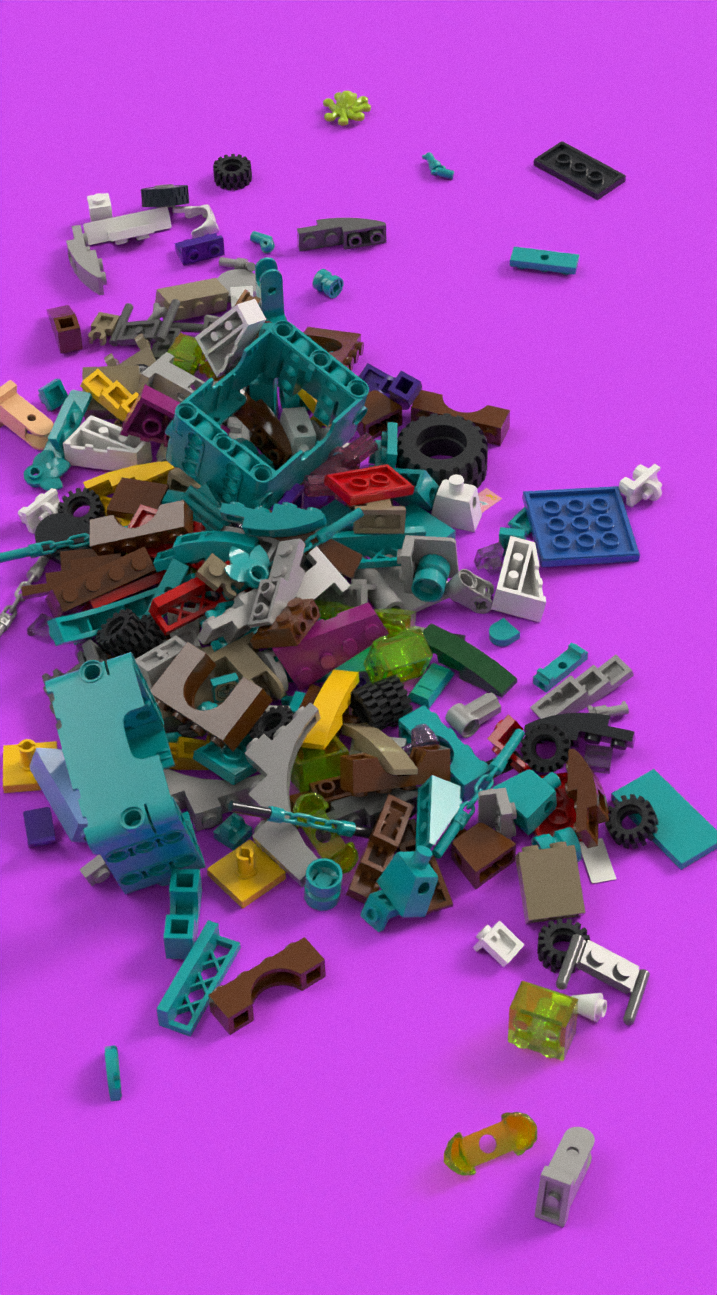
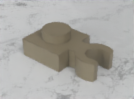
(102, 326)
(214, 575)

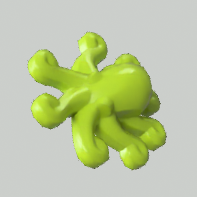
(346, 107)

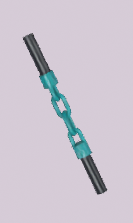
(277, 815)

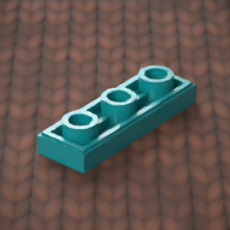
(544, 260)

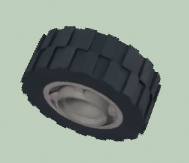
(165, 195)

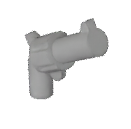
(239, 263)
(612, 711)

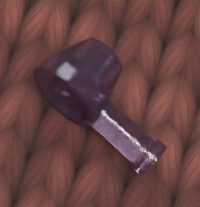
(421, 736)

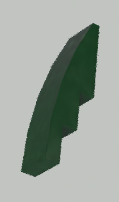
(471, 663)

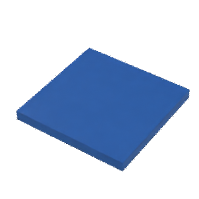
(580, 526)

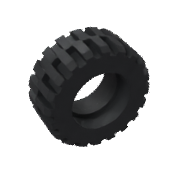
(447, 437)

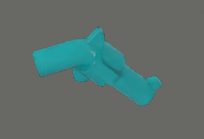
(436, 167)

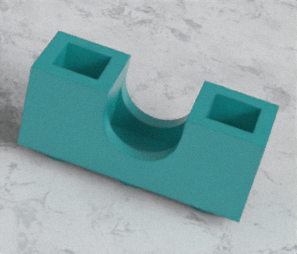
(185, 905)

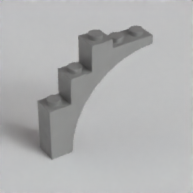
(275, 762)
(207, 798)

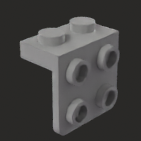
(418, 546)

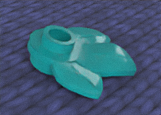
(48, 470)
(245, 565)

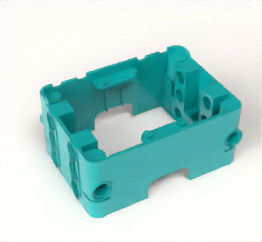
(237, 472)
(117, 763)

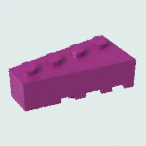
(151, 416)
(331, 644)

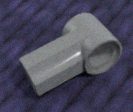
(468, 718)

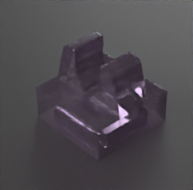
(489, 558)

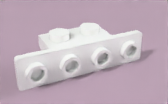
(128, 226)

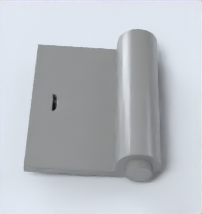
(389, 590)

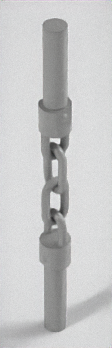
(33, 576)

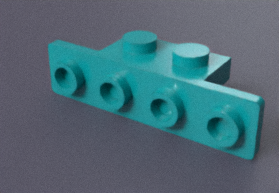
(67, 421)

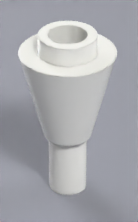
(591, 1006)

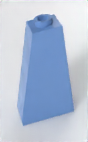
(53, 778)

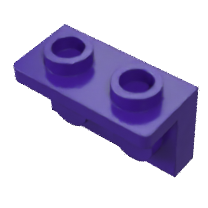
(200, 248)

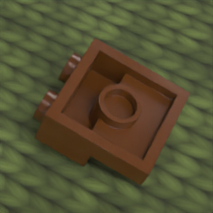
(289, 626)

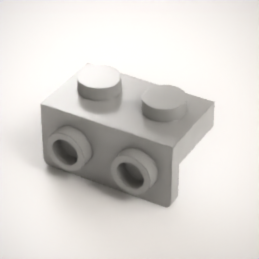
(497, 811)

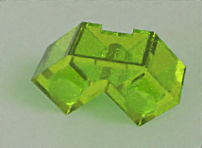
(187, 353)

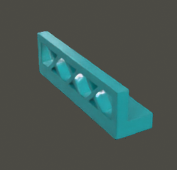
(376, 545)
(187, 976)

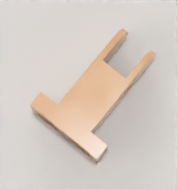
(23, 417)

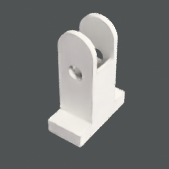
(320, 577)

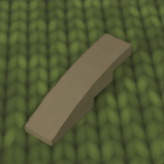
(377, 744)

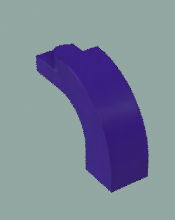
(401, 389)

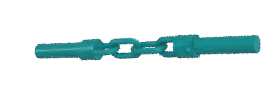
(322, 535)
(36, 550)
(461, 818)

